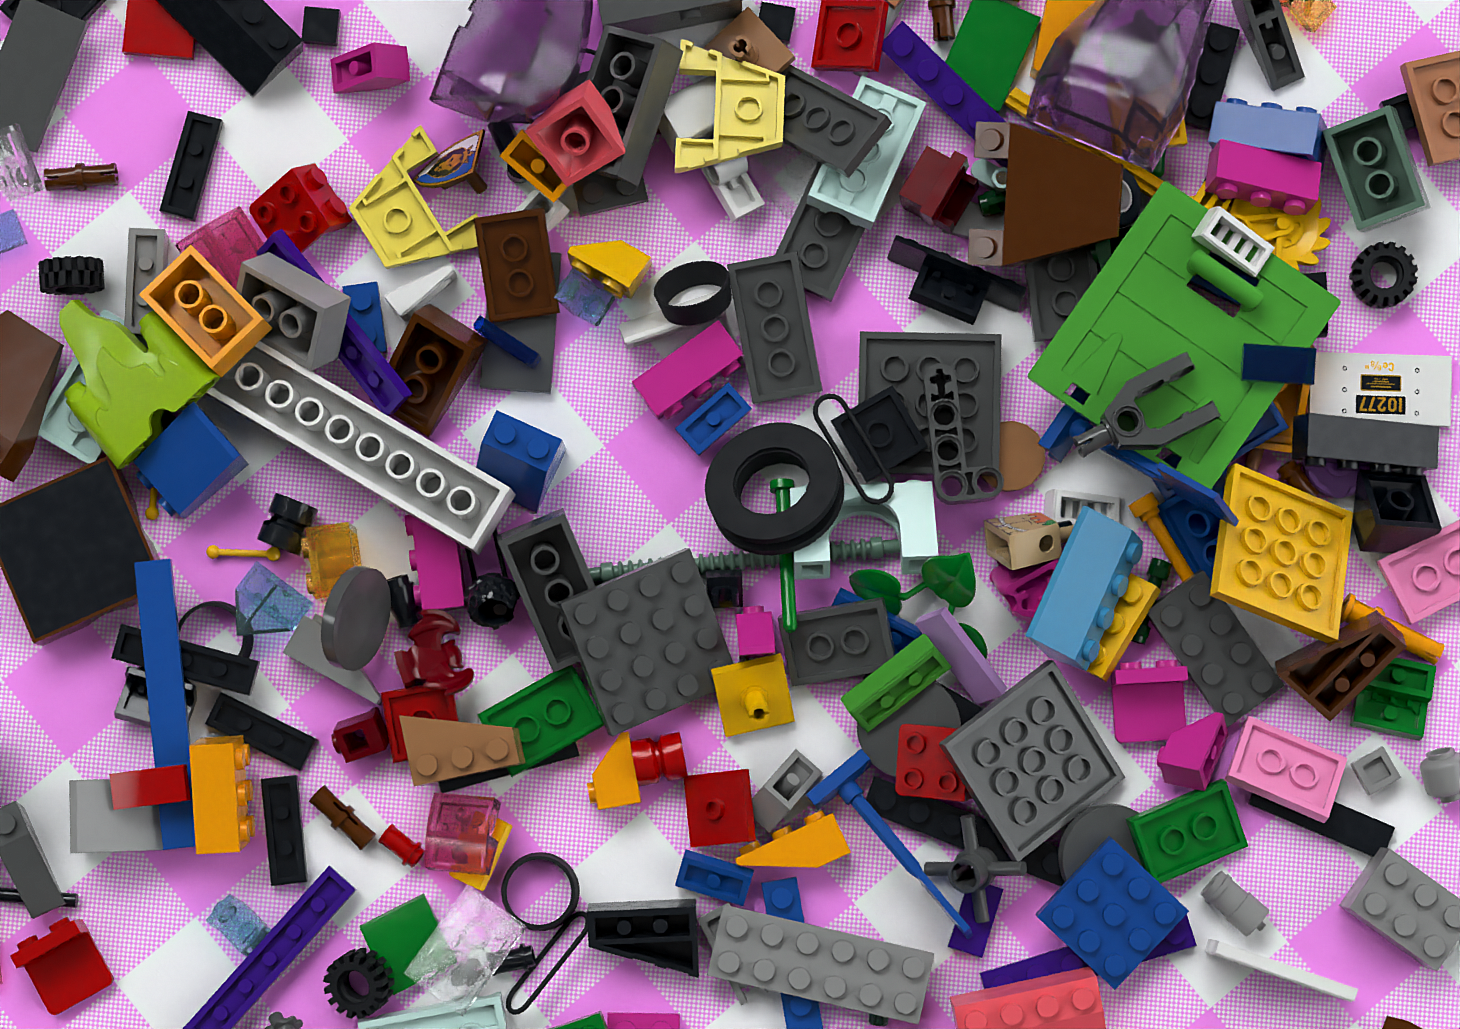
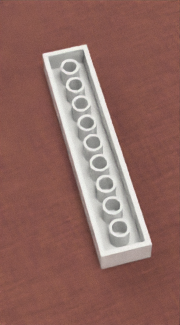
(365, 446)

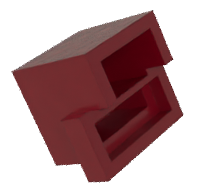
(939, 189)

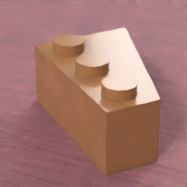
(456, 749)

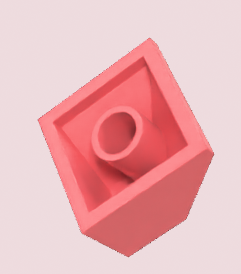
(577, 134)

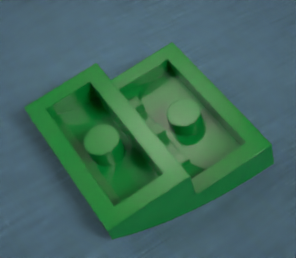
(1396, 700)
(400, 936)

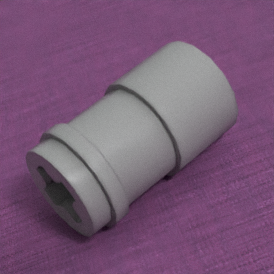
(1235, 904)

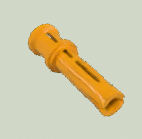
(1415, 641)

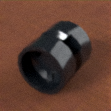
(287, 524)

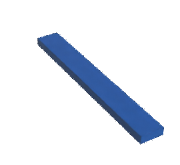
(165, 690)

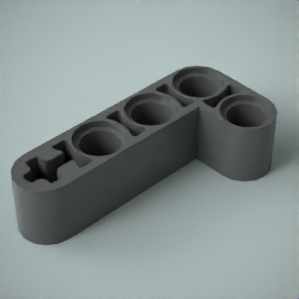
(953, 434)

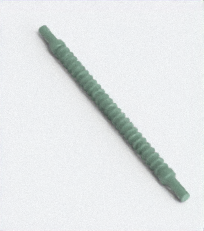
(875, 547)

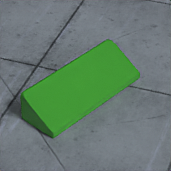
(895, 682)

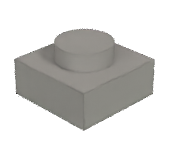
(1375, 770)

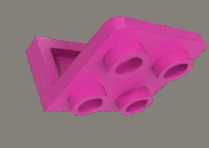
(1148, 701)

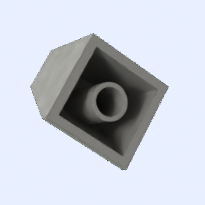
(102, 829)

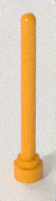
(1147, 511)

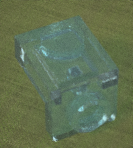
(584, 298)
(238, 924)

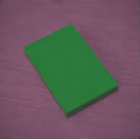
(991, 48)
(548, 716)
(1187, 832)

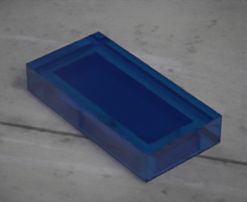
(507, 342)
(1278, 364)

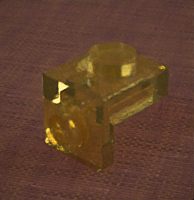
(1310, 12)

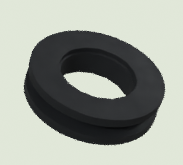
(784, 530)

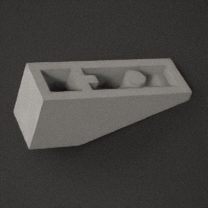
(307, 649)

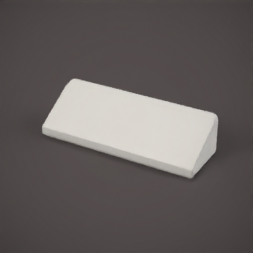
(656, 326)

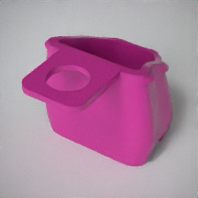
(1023, 586)

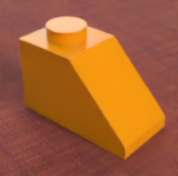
(532, 165)
(615, 777)

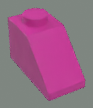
(370, 68)
(755, 633)
(1193, 752)

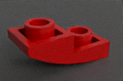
(150, 787)

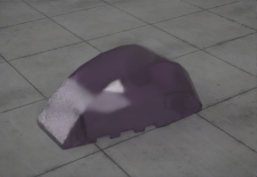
(513, 58)
(1123, 76)

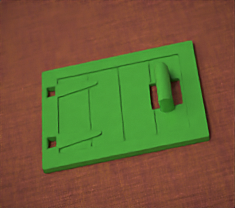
(1146, 315)

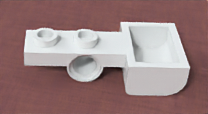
(691, 115)

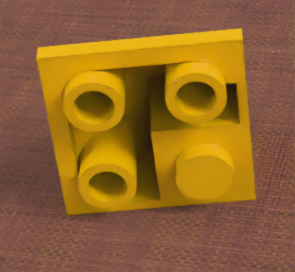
(613, 264)

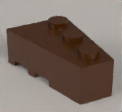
(1339, 670)

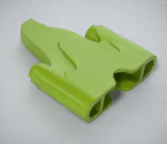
(127, 381)

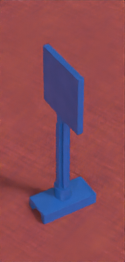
(1068, 423)
(843, 783)

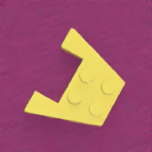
(745, 112)
(398, 217)

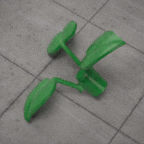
(948, 576)

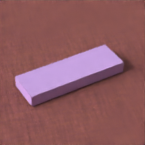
(962, 654)

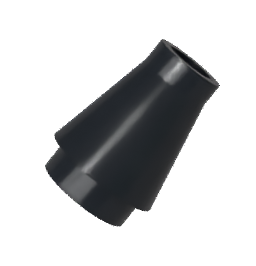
(402, 600)

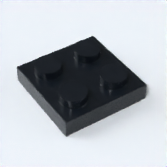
(887, 429)

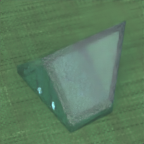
(267, 603)

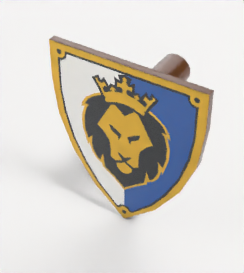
(455, 166)

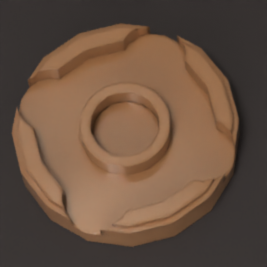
(1019, 456)

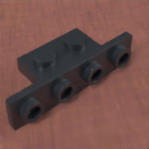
(951, 283)

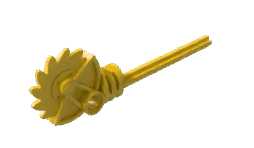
(1291, 235)

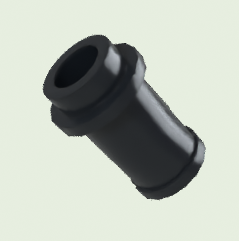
(518, 959)

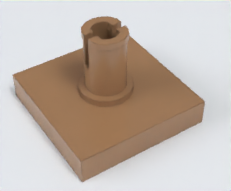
(752, 42)

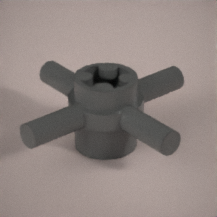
(982, 874)

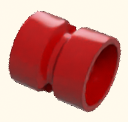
(658, 759)

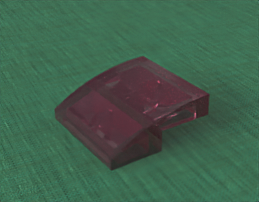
(225, 243)
(461, 833)

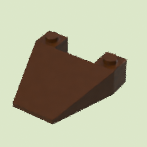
(1053, 199)
(26, 379)

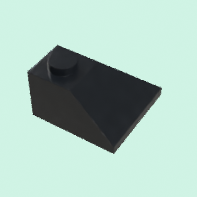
(1392, 512)

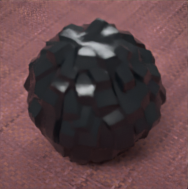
(491, 600)

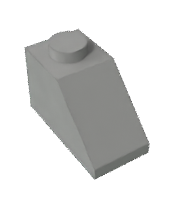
(784, 790)

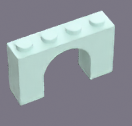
(907, 511)

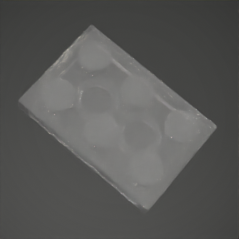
(465, 950)

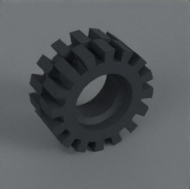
(71, 275)
(1362, 275)
(373, 972)

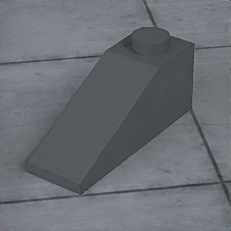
(1269, 40)
(27, 862)

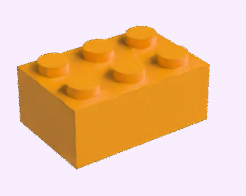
(205, 311)
(221, 794)

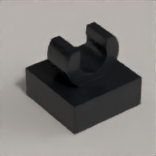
(725, 588)

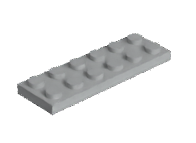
(820, 964)

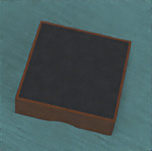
(73, 550)

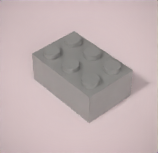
(301, 309)
(1406, 908)

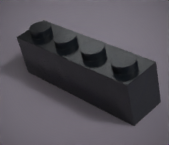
(1365, 442)

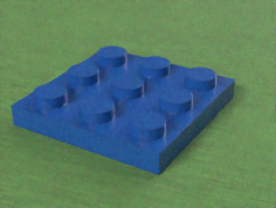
(1112, 912)

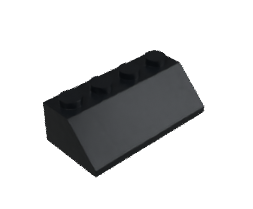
(240, 36)

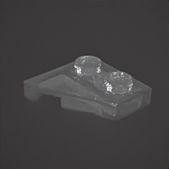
(782, 175)

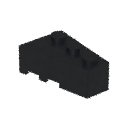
(647, 931)

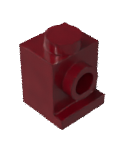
(356, 747)

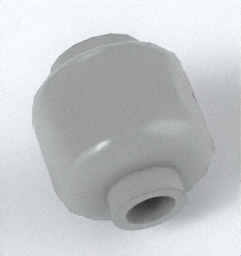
(1442, 774)

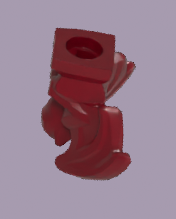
(430, 658)

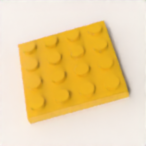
(1283, 554)

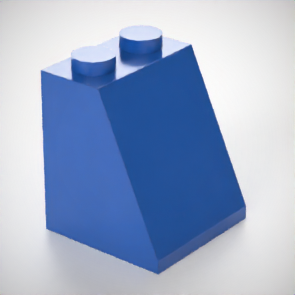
(520, 458)
(188, 462)

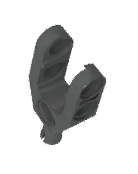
(1142, 436)

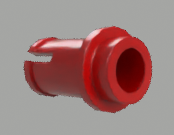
(402, 846)

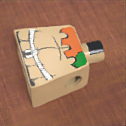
(1025, 539)

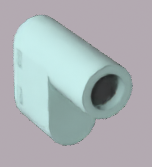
(990, 175)

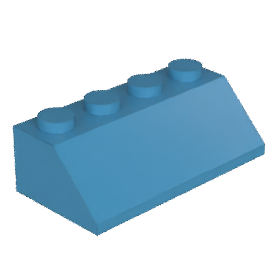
(1085, 589)

